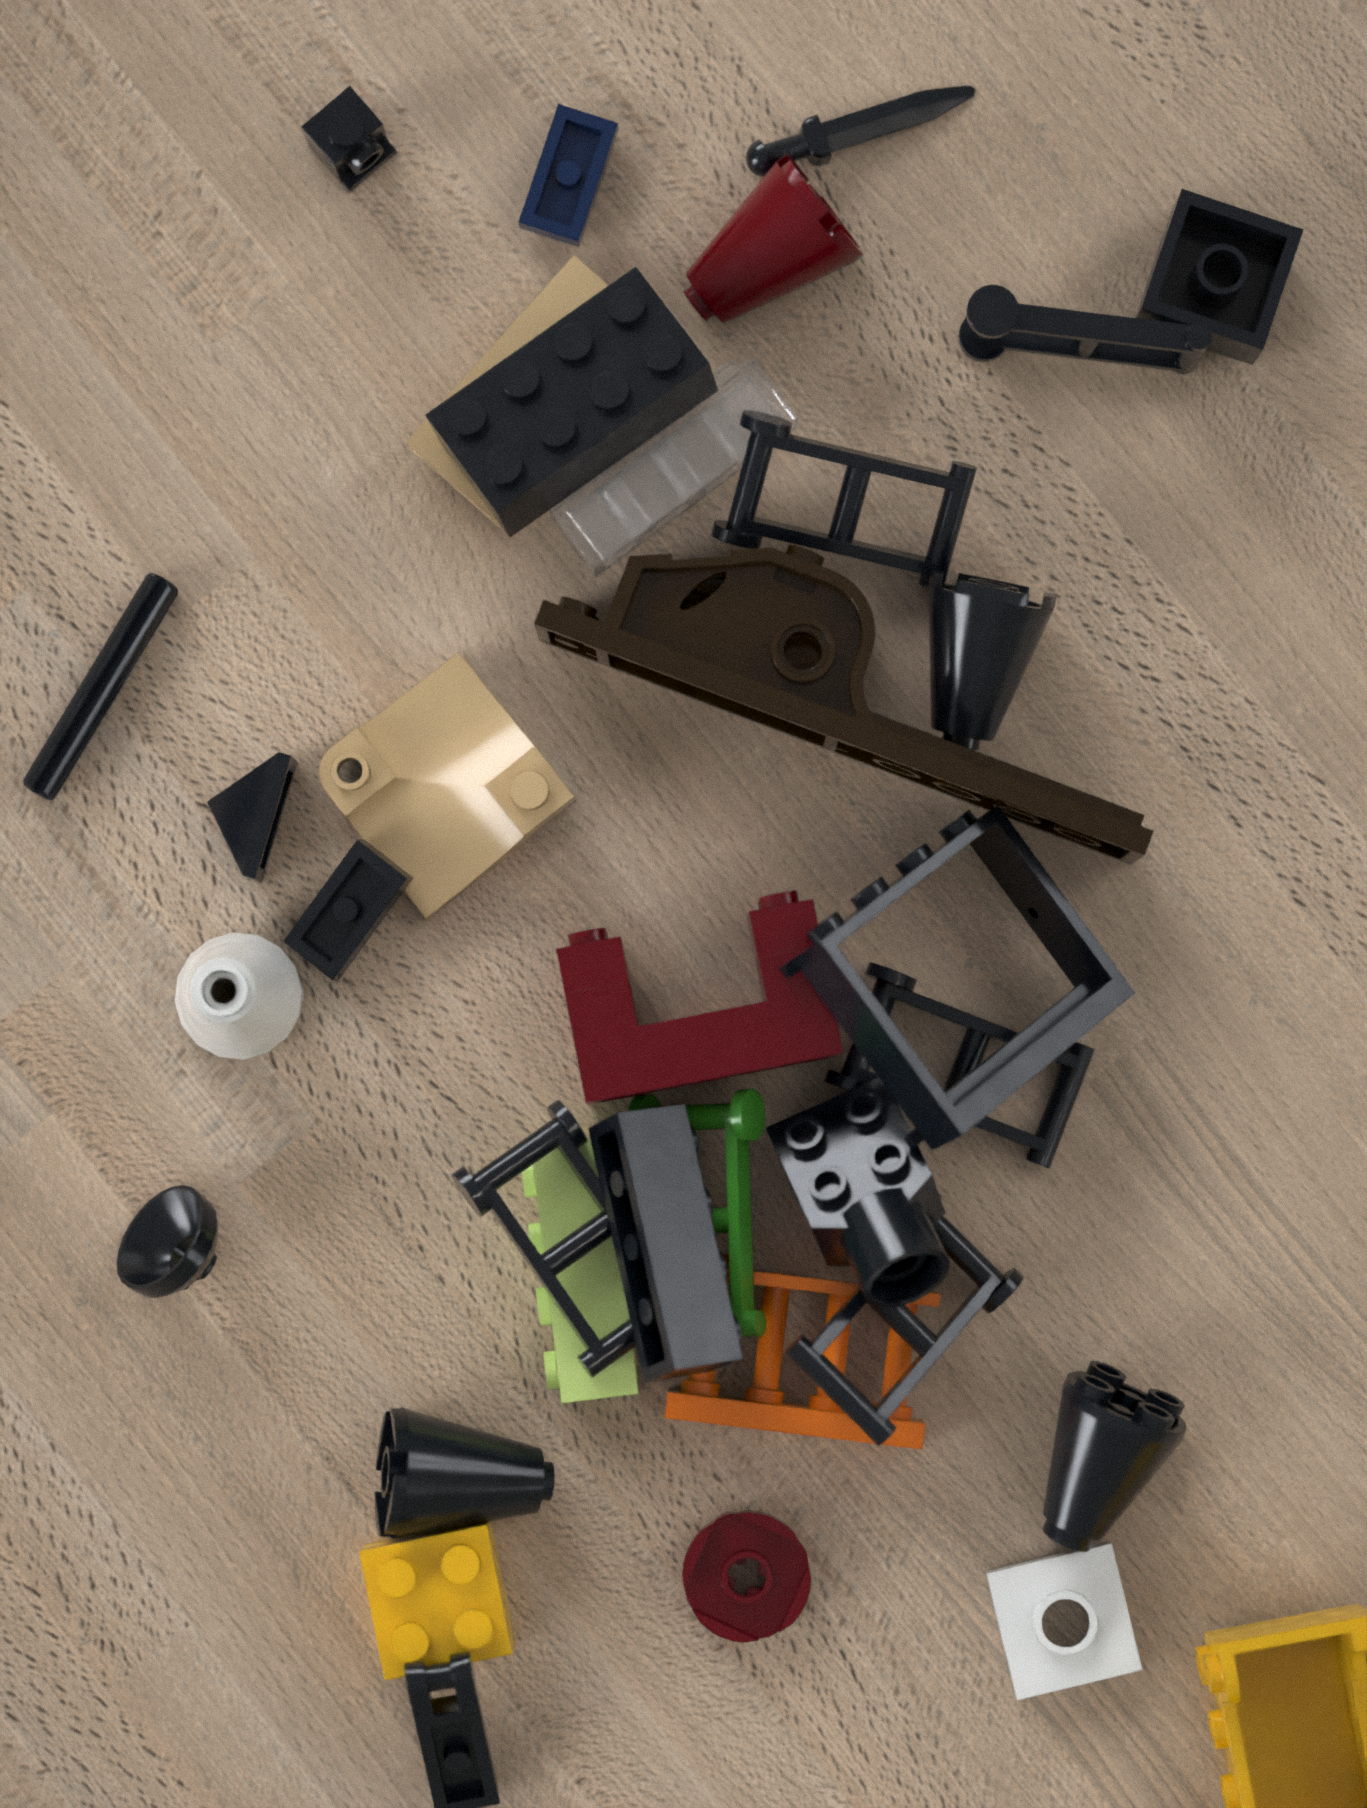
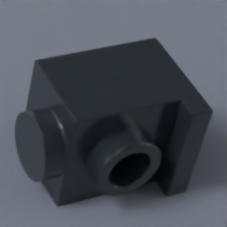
(348, 139)

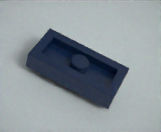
(568, 175)

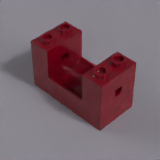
(631, 1060)

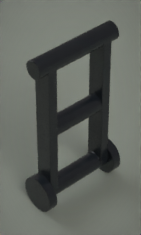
(999, 324)
(774, 432)
(896, 986)
(481, 1194)
(990, 1293)

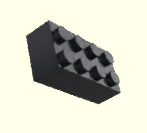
(573, 401)

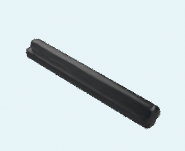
(100, 686)

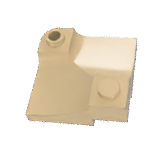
(444, 784)

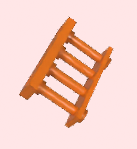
(764, 1403)

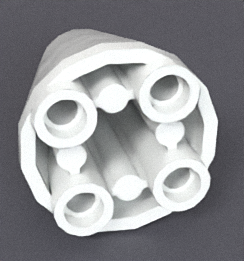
(264, 1003)

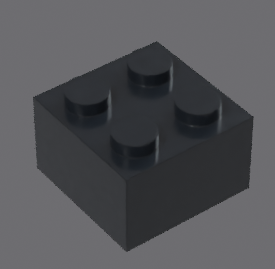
(1221, 272)

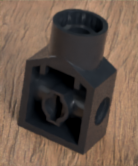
(866, 1193)

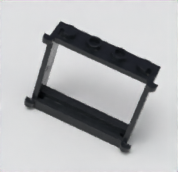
(1095, 978)

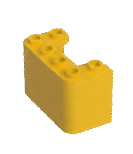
(1290, 1709)

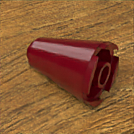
(770, 247)

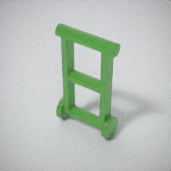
(742, 1123)

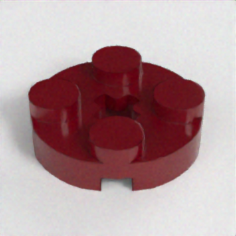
(760, 1610)

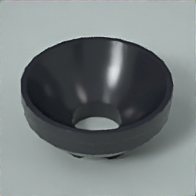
(169, 1243)

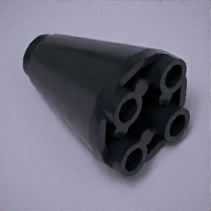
(1105, 1452)

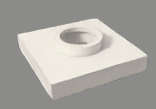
(1025, 1592)

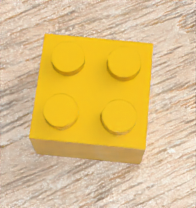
(437, 1597)

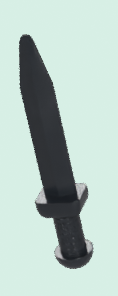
(820, 139)

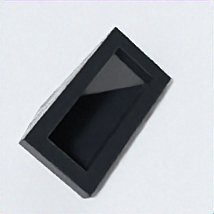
(252, 813)

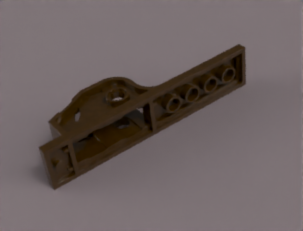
(734, 659)

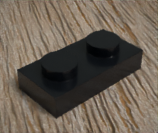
(348, 909)

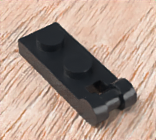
(452, 1733)

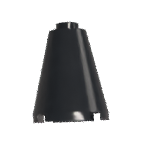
(979, 652)
(453, 1475)

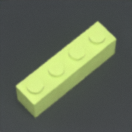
(590, 1282)

